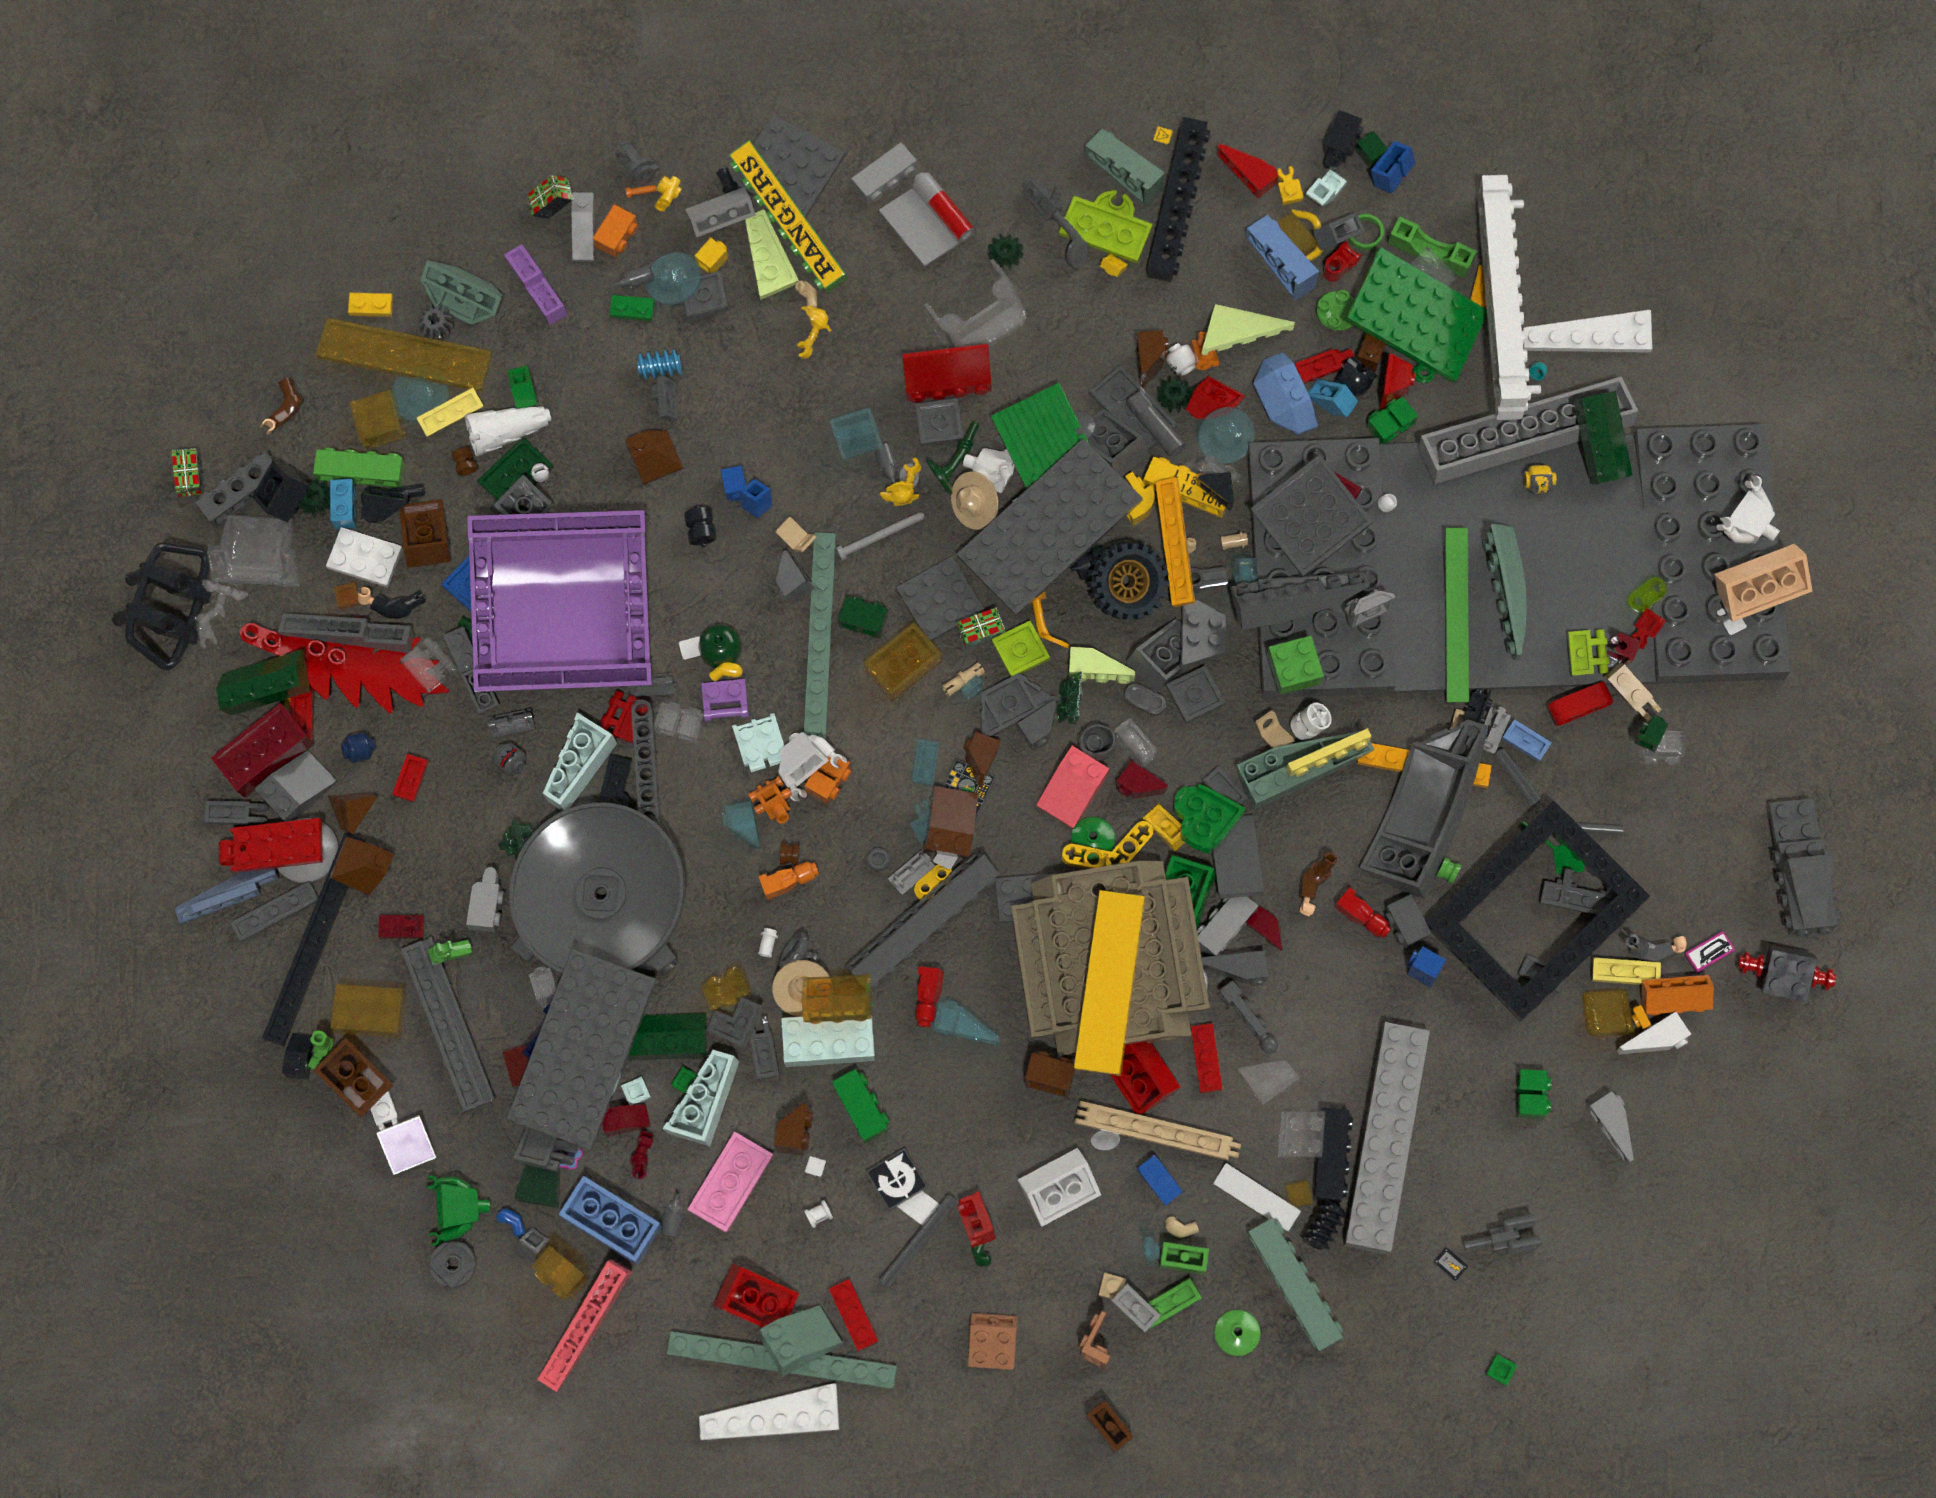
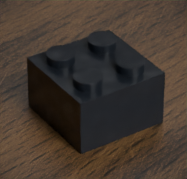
(280, 491)

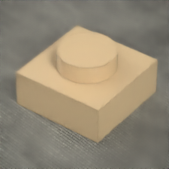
(1111, 1286)

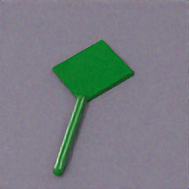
(1563, 857)

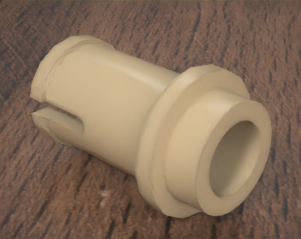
(1234, 540)

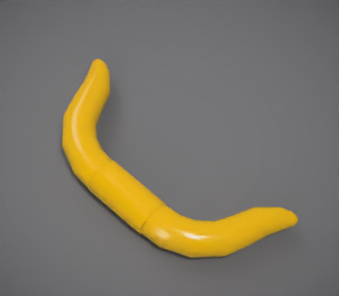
(1316, 224)

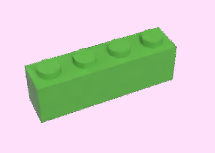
(360, 467)

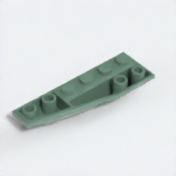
(1508, 583)
(1266, 777)

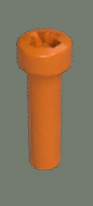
(640, 190)

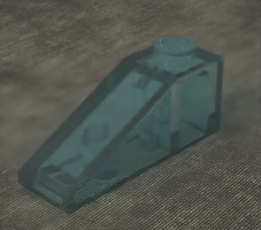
(957, 1022)

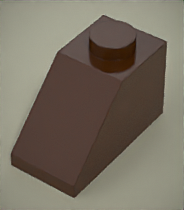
(980, 755)

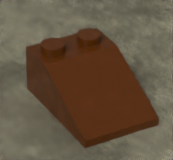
(424, 533)
(951, 822)
(353, 1077)

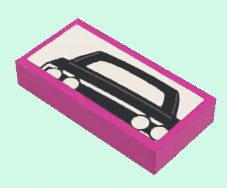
(1709, 952)

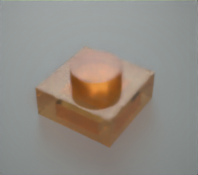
(346, 595)

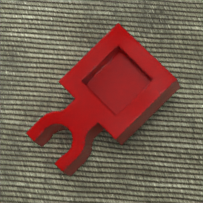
(1648, 625)

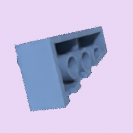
(1283, 257)

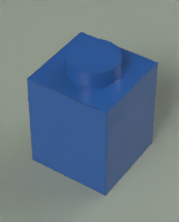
(733, 482)
(756, 498)

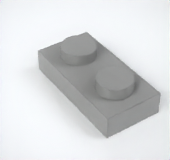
(1135, 1308)

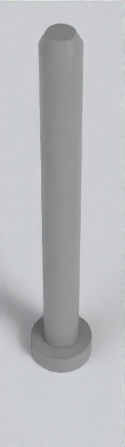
(843, 552)

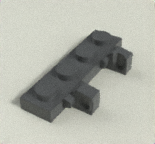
(1566, 896)

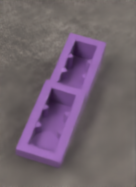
(536, 284)

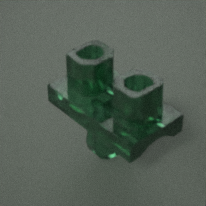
(513, 840)

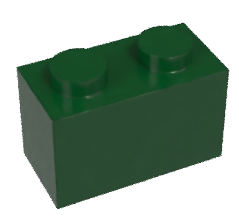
(863, 616)

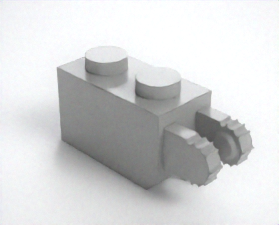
(485, 903)

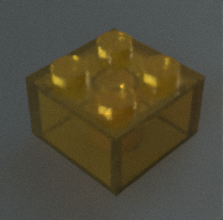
(377, 419)
(560, 1273)

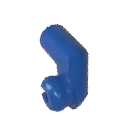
(512, 1218)

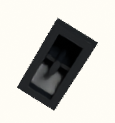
(1218, 487)

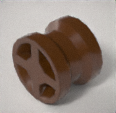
(789, 854)

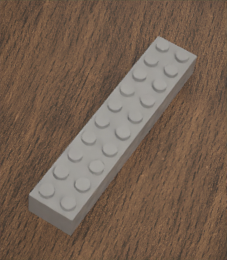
(1493, 442)
(1386, 1138)

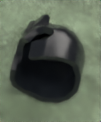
(1356, 377)

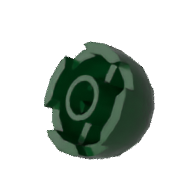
(719, 645)

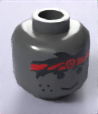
(509, 759)

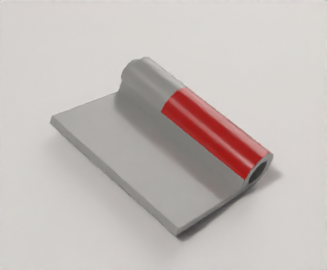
(927, 220)

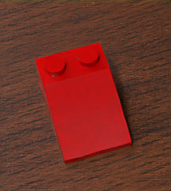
(754, 1297)

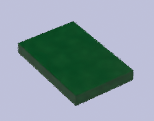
(510, 467)

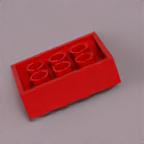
(947, 373)

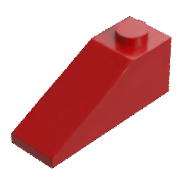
(1252, 171)

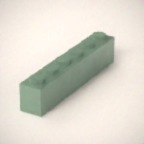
(1295, 1286)

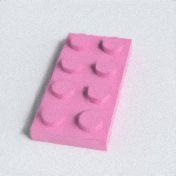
(730, 1182)

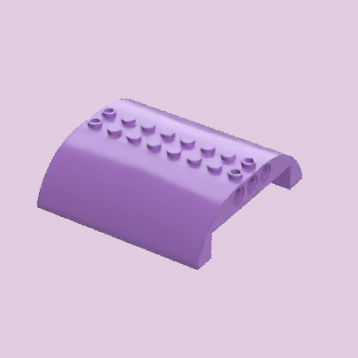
(556, 601)

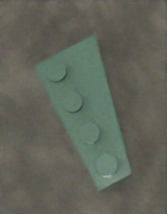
(1126, 167)

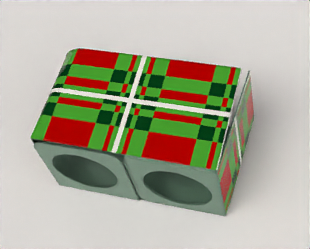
(187, 472)
(980, 628)

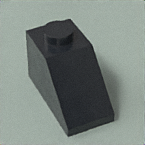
(381, 504)
(297, 1057)

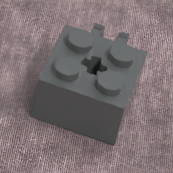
(522, 491)

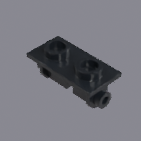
(1480, 703)

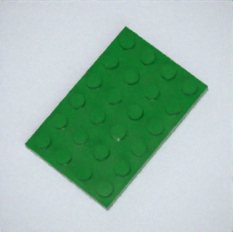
(1416, 315)

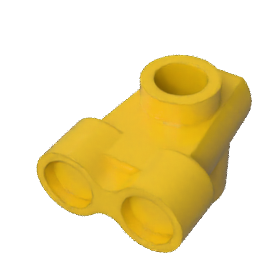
(669, 190)

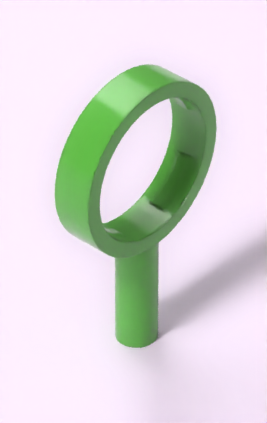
(1375, 220)

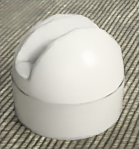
(541, 475)
(1387, 502)

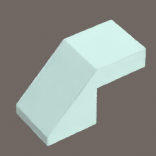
(1327, 188)

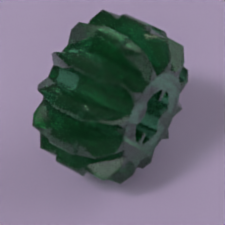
(1010, 245)
(1174, 401)
(318, 505)

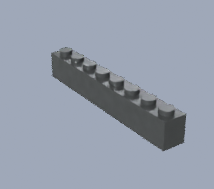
(924, 918)

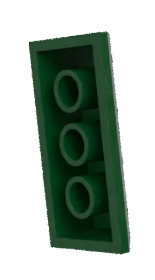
(1603, 437)
(263, 683)
(670, 1037)

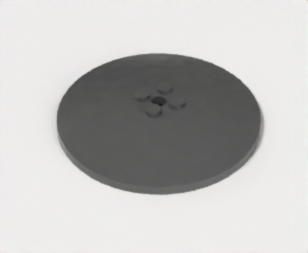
(588, 851)

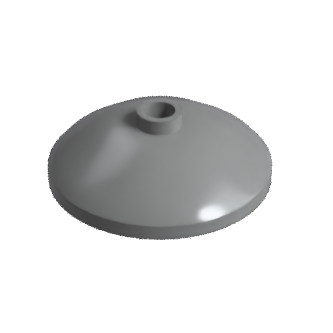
(316, 871)

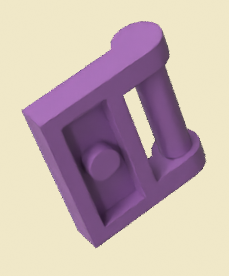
(724, 693)

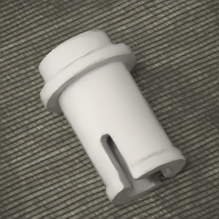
(767, 942)

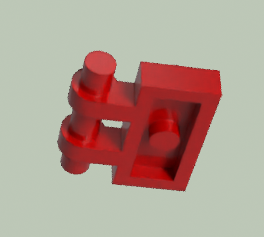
(623, 726)

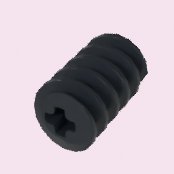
(1324, 1226)

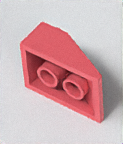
(1073, 787)

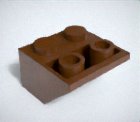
(792, 1131)

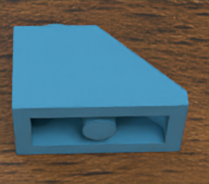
(1333, 397)

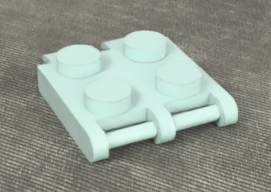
(759, 742)

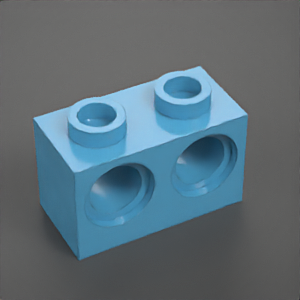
(343, 503)

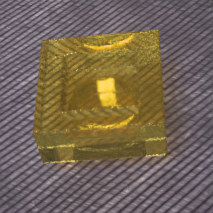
(1299, 1194)

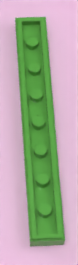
(1456, 615)

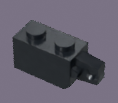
(1341, 139)

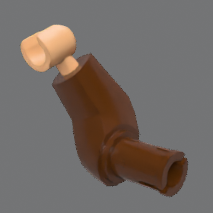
(288, 408)
(1315, 876)

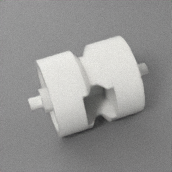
(1311, 721)

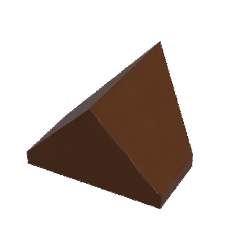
(351, 809)

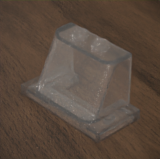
(255, 552)

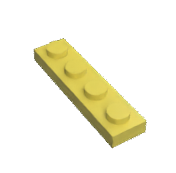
(1320, 757)

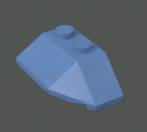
(1284, 395)

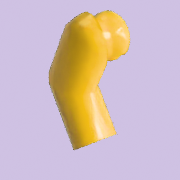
(726, 669)

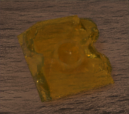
(1607, 1013)

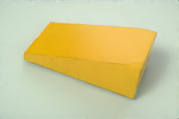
(1165, 826)

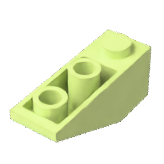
(1098, 666)

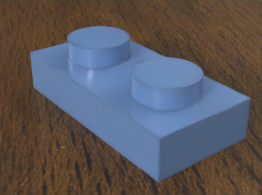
(1526, 740)

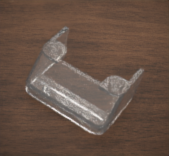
(987, 325)

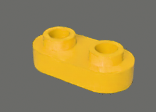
(931, 880)

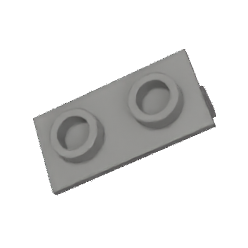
(1497, 723)
(911, 872)

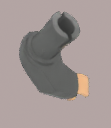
(1649, 952)

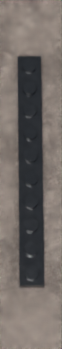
(306, 957)

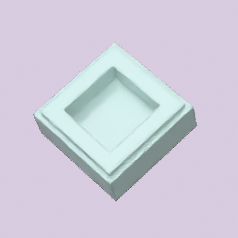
(636, 1091)

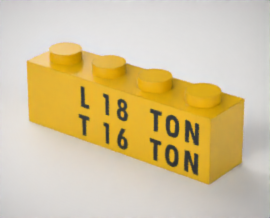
(1190, 493)

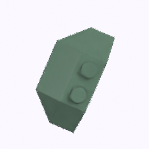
(460, 292)

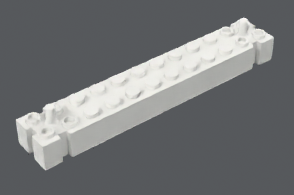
(1503, 298)

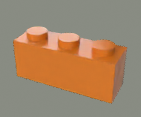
(1677, 994)

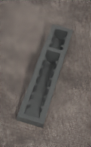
(348, 631)

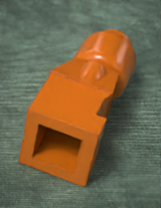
(787, 879)

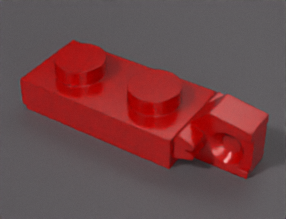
(1322, 364)

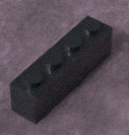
(1333, 1163)

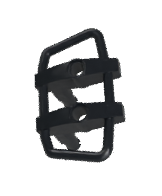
(152, 618)

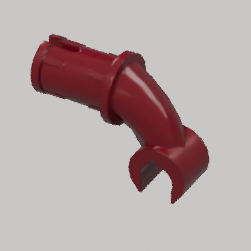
(639, 1159)

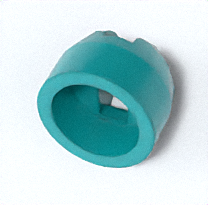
(1534, 368)

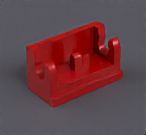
(976, 1220)

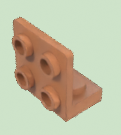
(992, 1341)
(1097, 1354)

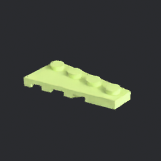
(770, 261)

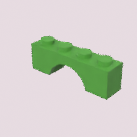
(1411, 239)

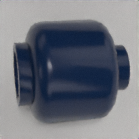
(357, 747)

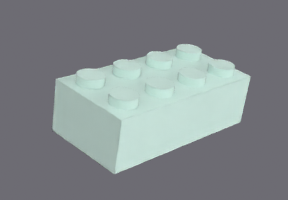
(826, 1042)

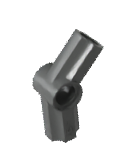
(1208, 578)

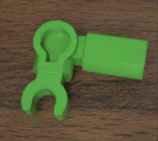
(441, 952)
(322, 1048)

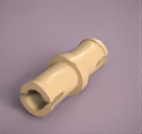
(962, 679)

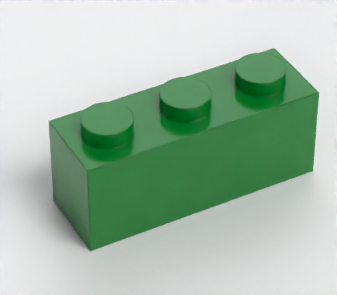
(861, 1105)

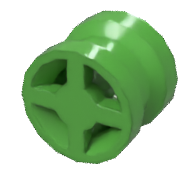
(1449, 870)

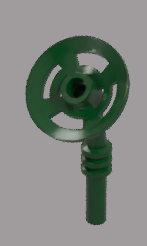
(944, 473)

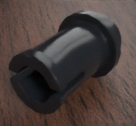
(726, 180)

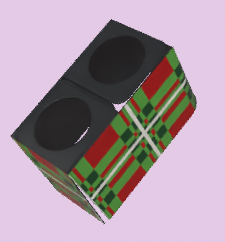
(547, 200)

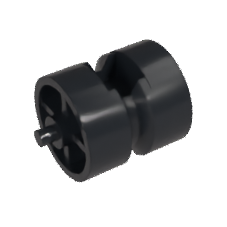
(700, 529)
(1084, 563)

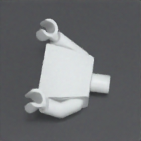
(994, 465)
(1751, 516)
(802, 758)

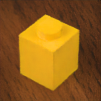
(711, 256)

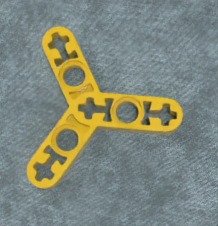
(1105, 856)

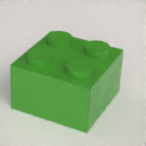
(1295, 665)

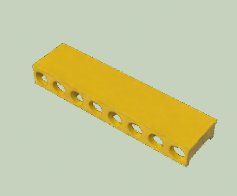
(1110, 983)

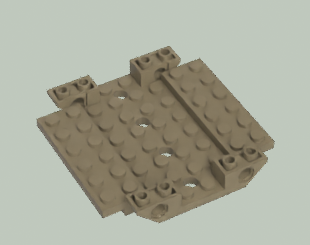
(1056, 946)

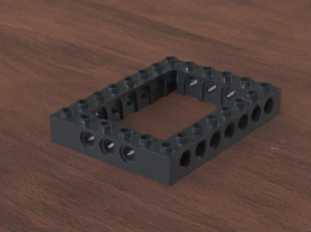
(1523, 1000)

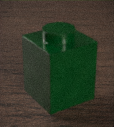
(1370, 149)

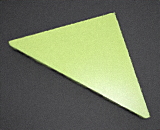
(1236, 326)

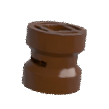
(464, 461)

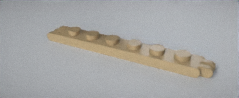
(1157, 1131)

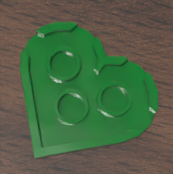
(1205, 816)

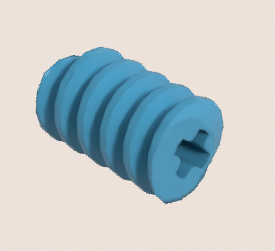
(659, 364)

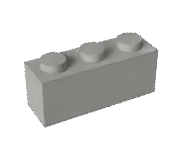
(884, 174)
(720, 212)
(1225, 924)

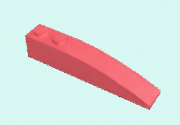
(585, 1324)

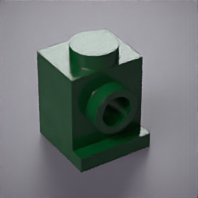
(1652, 733)

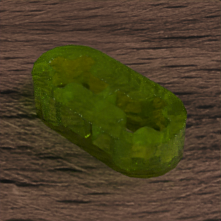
(1647, 590)

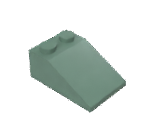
(799, 1339)

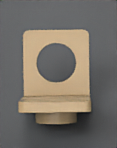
(794, 535)
(1274, 734)

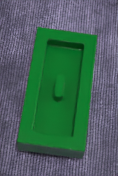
(632, 308)

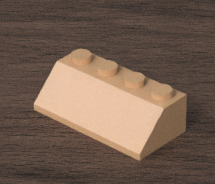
(1764, 582)

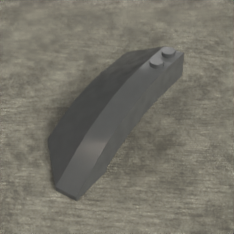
(1426, 809)

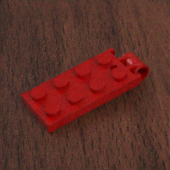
(273, 845)

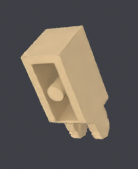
(1631, 689)

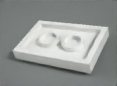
(364, 557)

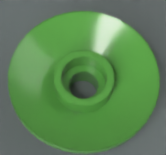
(1234, 1344)

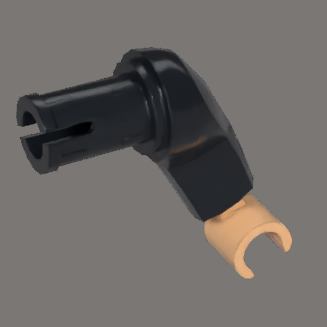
(388, 608)

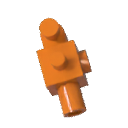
(772, 800)

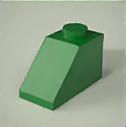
(522, 387)

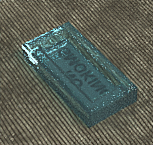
(925, 762)

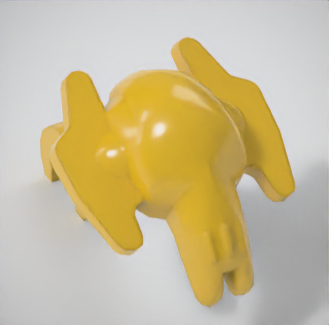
(819, 321)
(902, 491)

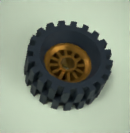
(1150, 584)

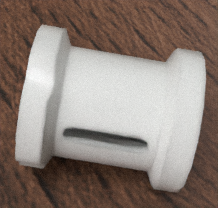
(818, 1214)

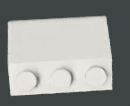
(1059, 1187)

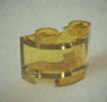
(725, 990)

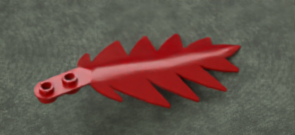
(347, 667)

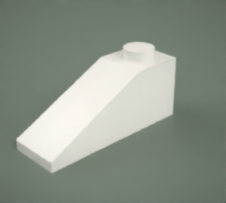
(1660, 1037)

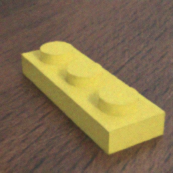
(449, 412)
(1624, 971)

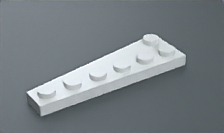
(1600, 334)
(789, 1414)

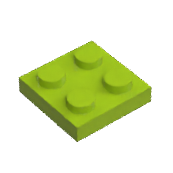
(1020, 649)

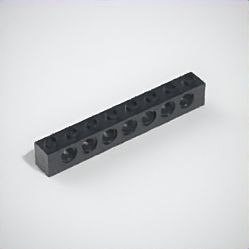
(1190, 130)

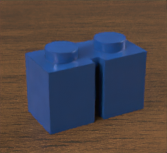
(1392, 166)
(1425, 966)

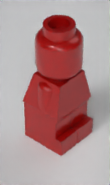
(1361, 913)
(928, 994)

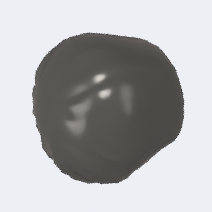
(1097, 742)

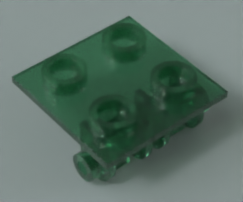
(1070, 696)

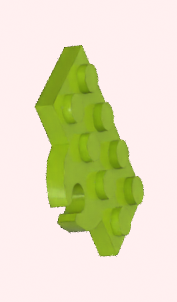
(1109, 226)

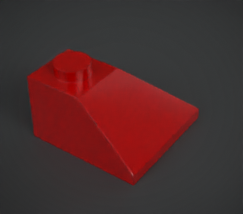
(1397, 379)
(1212, 396)

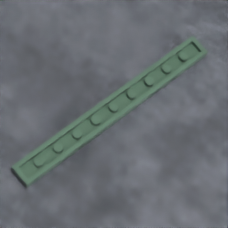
(820, 635)
(757, 1357)

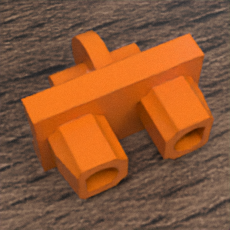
(1203, 361)

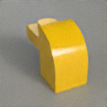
(1145, 508)

